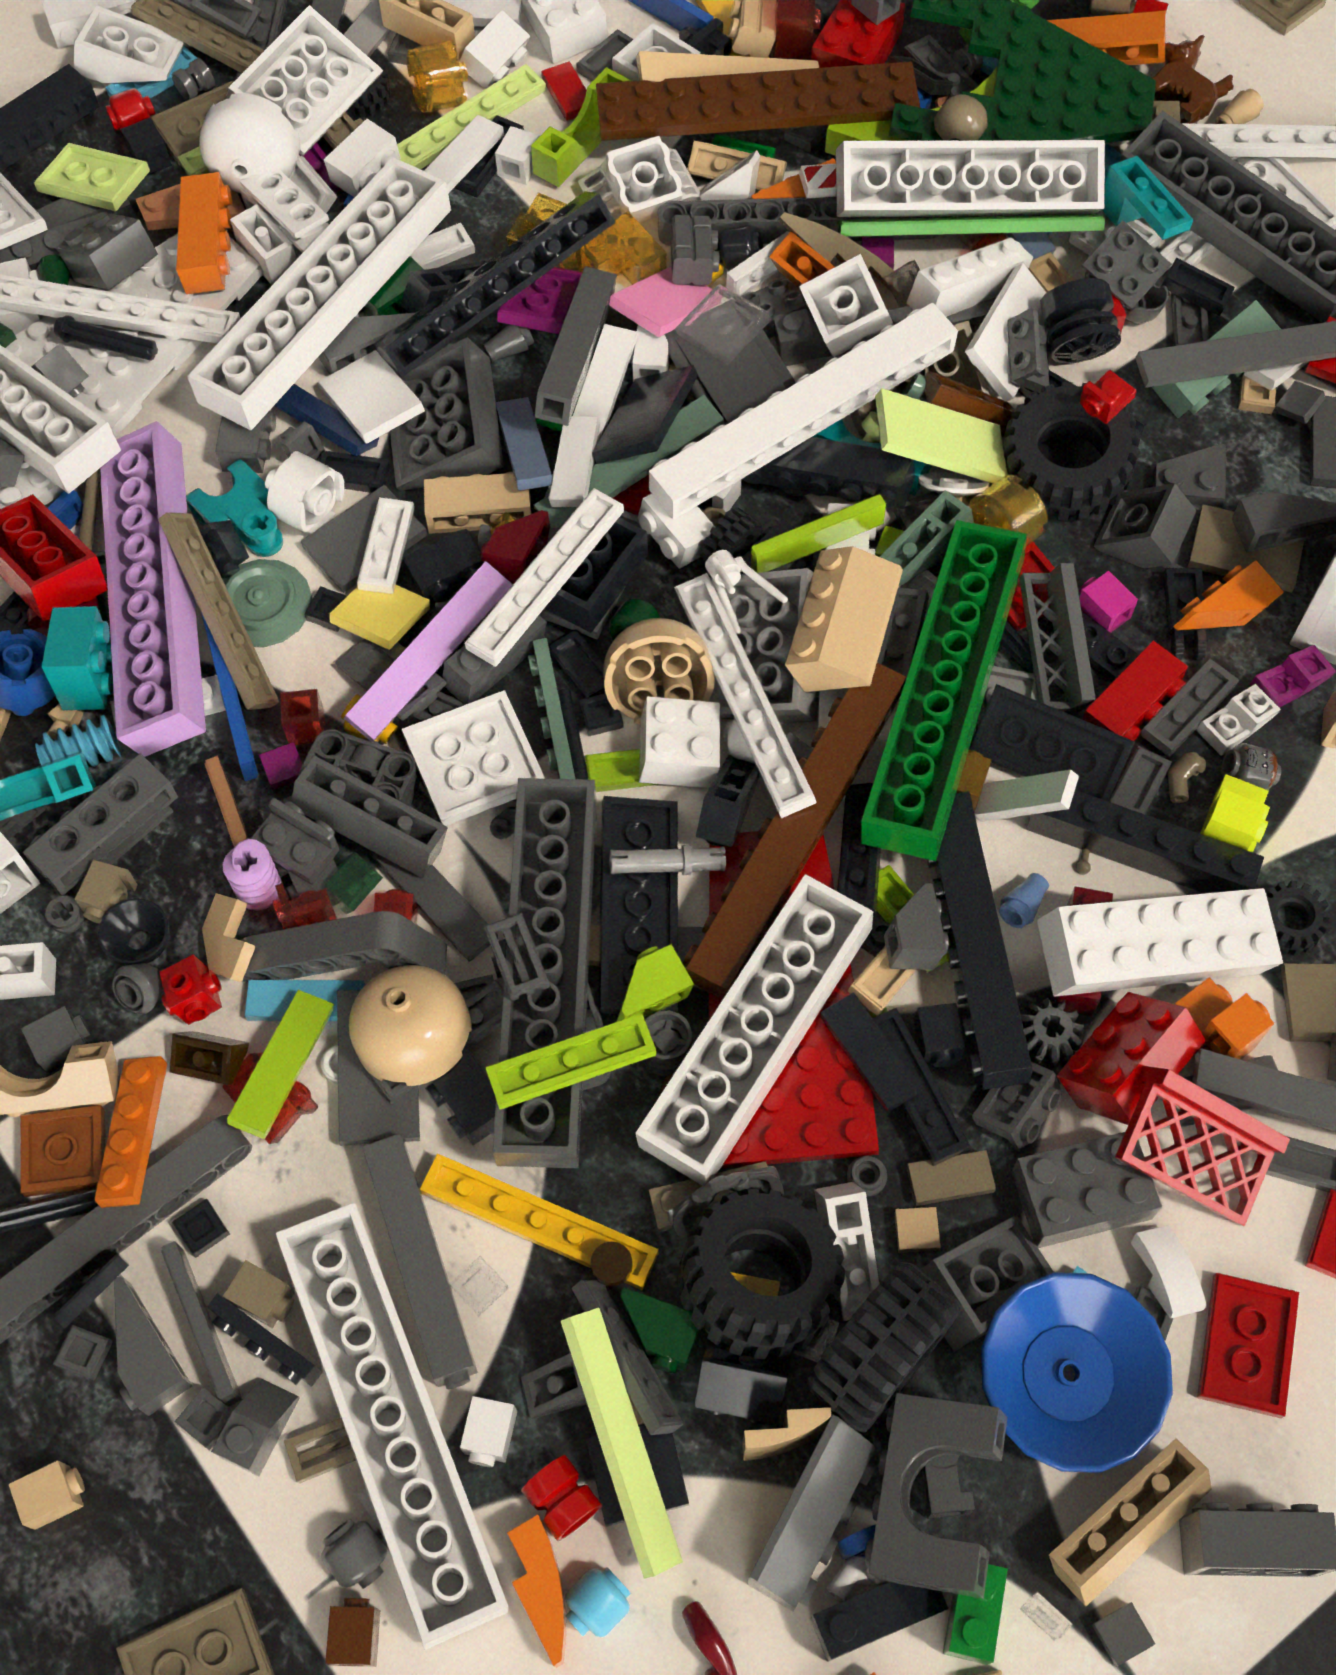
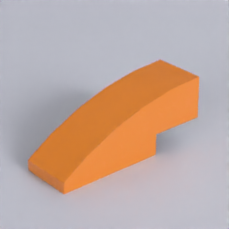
(541, 1587)

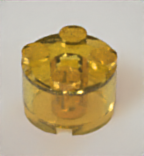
(437, 76)
(1010, 508)

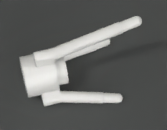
(726, 573)

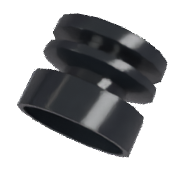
(1080, 320)

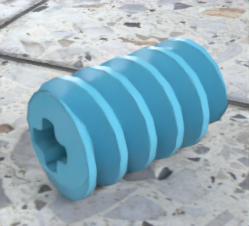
(91, 742)

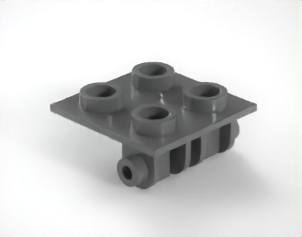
(1126, 264)
(777, 299)

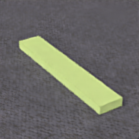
(495, 100)
(621, 1443)

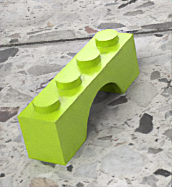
(560, 153)

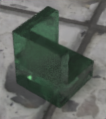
(353, 882)

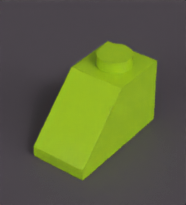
(655, 983)

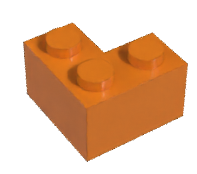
(1227, 1026)

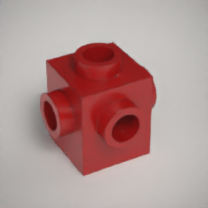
(190, 990)

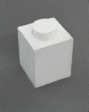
(515, 155)
(488, 1431)

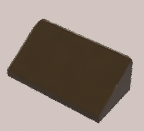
(207, 1056)

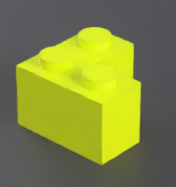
(1237, 814)

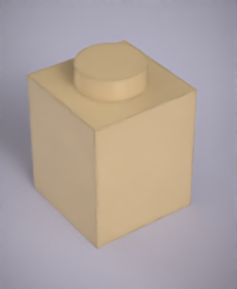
(47, 1494)

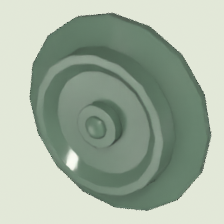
(269, 600)

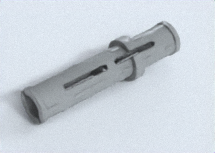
(667, 860)

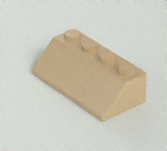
(843, 620)

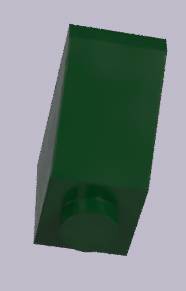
(661, 1329)

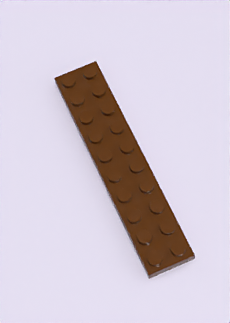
(754, 100)

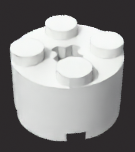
(304, 492)

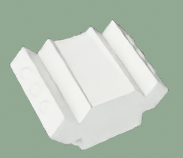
(641, 179)

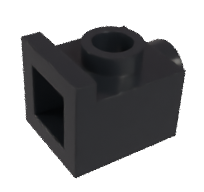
(224, 547)

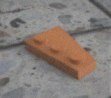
(161, 208)

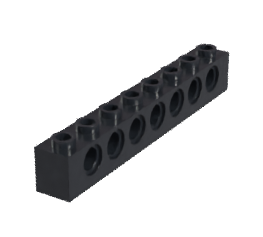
(494, 283)

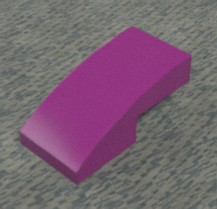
(1295, 676)

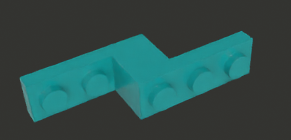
(1136, 192)

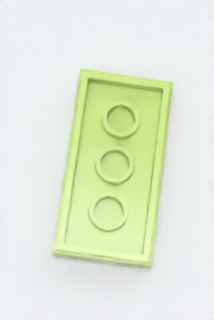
(940, 436)

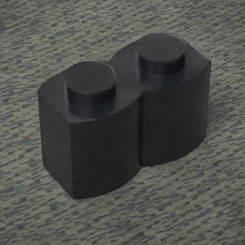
(444, 565)

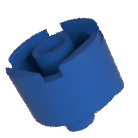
(21, 672)

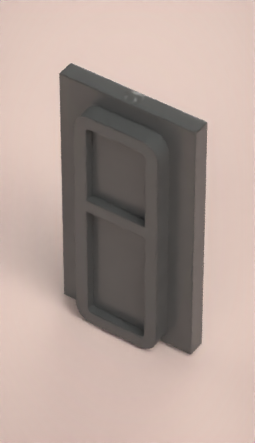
(369, 661)

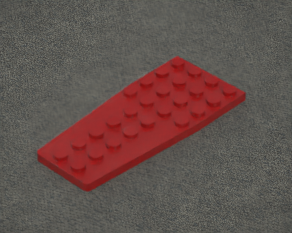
(819, 1099)

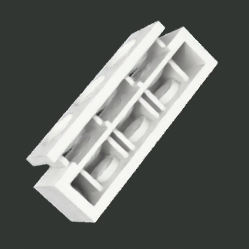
(286, 206)

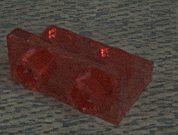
(307, 909)

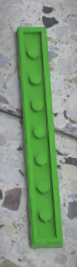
(971, 225)

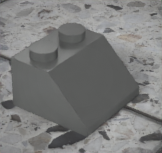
(1147, 526)

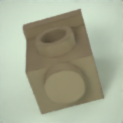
(102, 889)

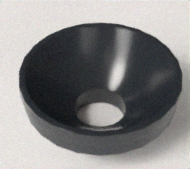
(127, 919)

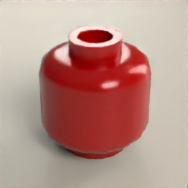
(128, 108)

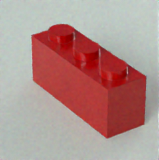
(1138, 692)

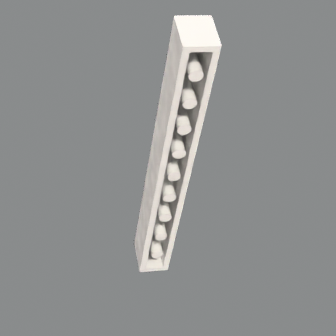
(801, 410)

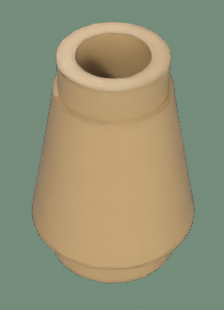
(1242, 108)

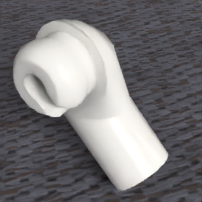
(852, 1573)

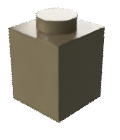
(260, 1294)

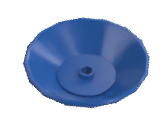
(1118, 1367)

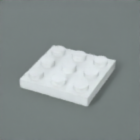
(472, 757)

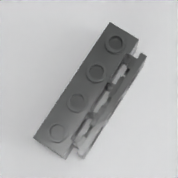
(103, 825)

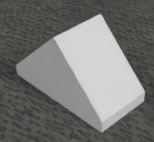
(736, 182)

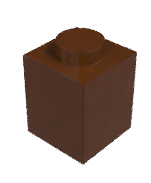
(353, 1634)

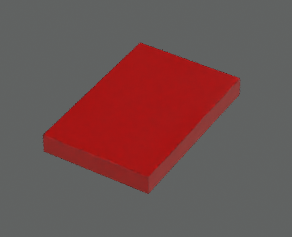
(1248, 1345)

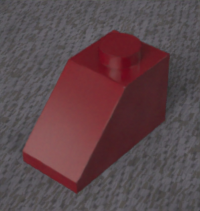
(516, 544)

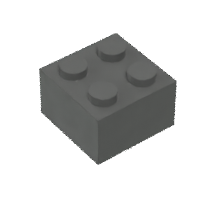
(106, 250)

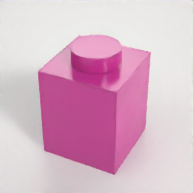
(1107, 601)

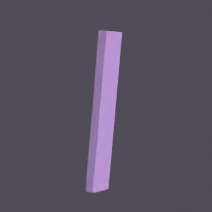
(428, 652)

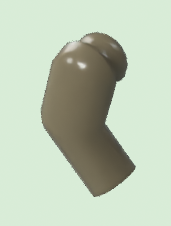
(1180, 772)

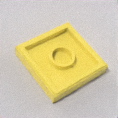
(380, 616)

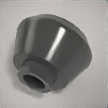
(137, 987)

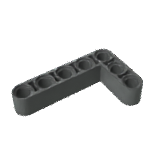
(342, 945)

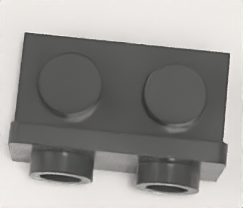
(1028, 351)
(297, 841)
(1020, 1109)

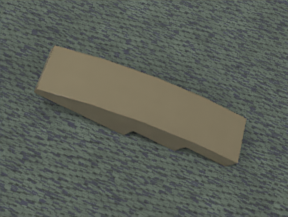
(833, 244)

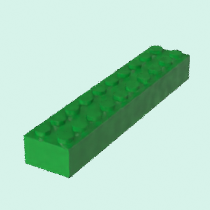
(944, 691)

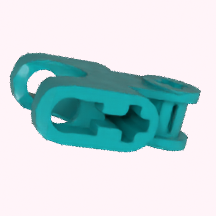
(245, 507)

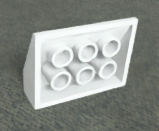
(309, 75)

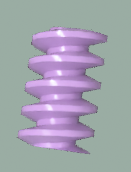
(252, 874)

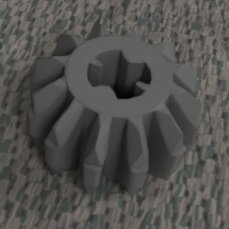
(1065, 1034)

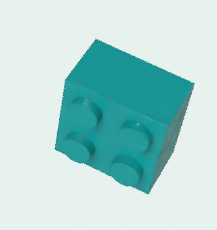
(79, 658)

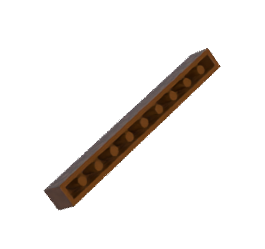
(789, 841)

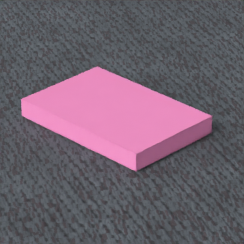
(658, 302)

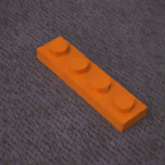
(131, 1132)

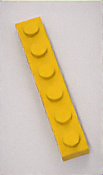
(530, 1216)

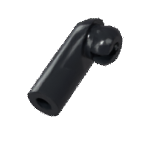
(504, 824)

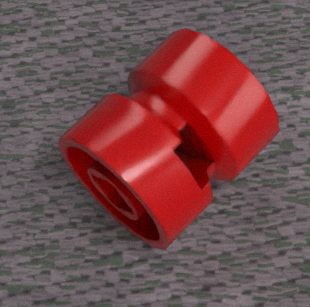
(558, 1493)

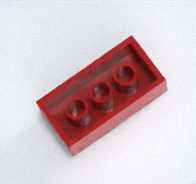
(46, 559)

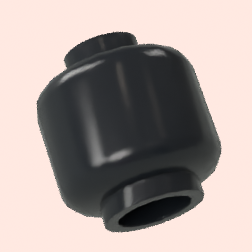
(738, 245)

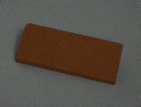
(967, 400)

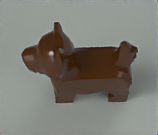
(1182, 83)

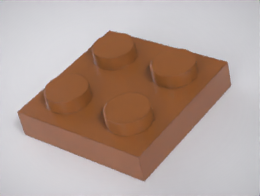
(62, 1150)

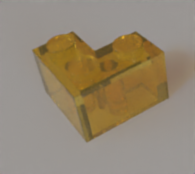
(624, 250)

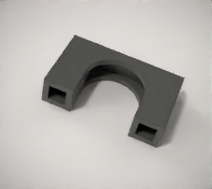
(919, 1433)

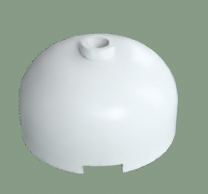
(247, 139)

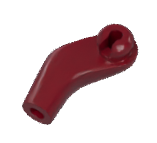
(708, 1640)

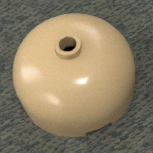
(656, 655)
(409, 1025)

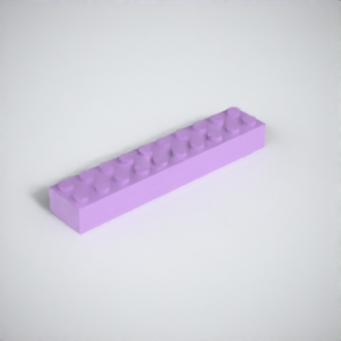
(149, 597)

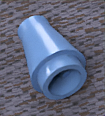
(1022, 903)

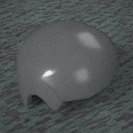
(1148, 306)

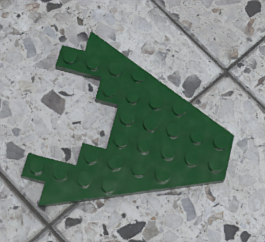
(1044, 79)

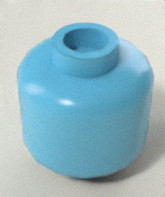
(597, 1602)

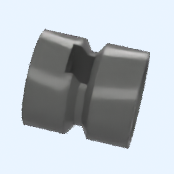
(671, 1039)

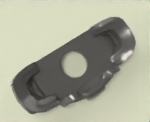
(692, 1206)

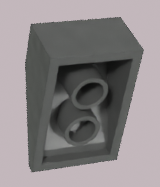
(985, 1275)

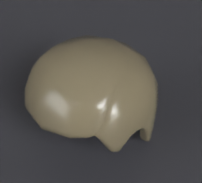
(961, 118)

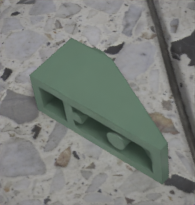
(927, 537)

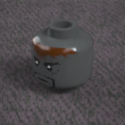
(1252, 765)

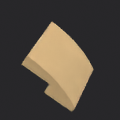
(798, 1429)

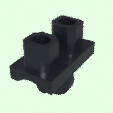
(709, 39)

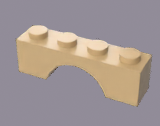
(85, 1079)

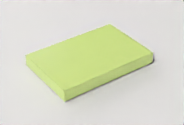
(92, 176)

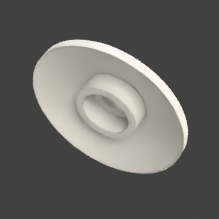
(954, 483)

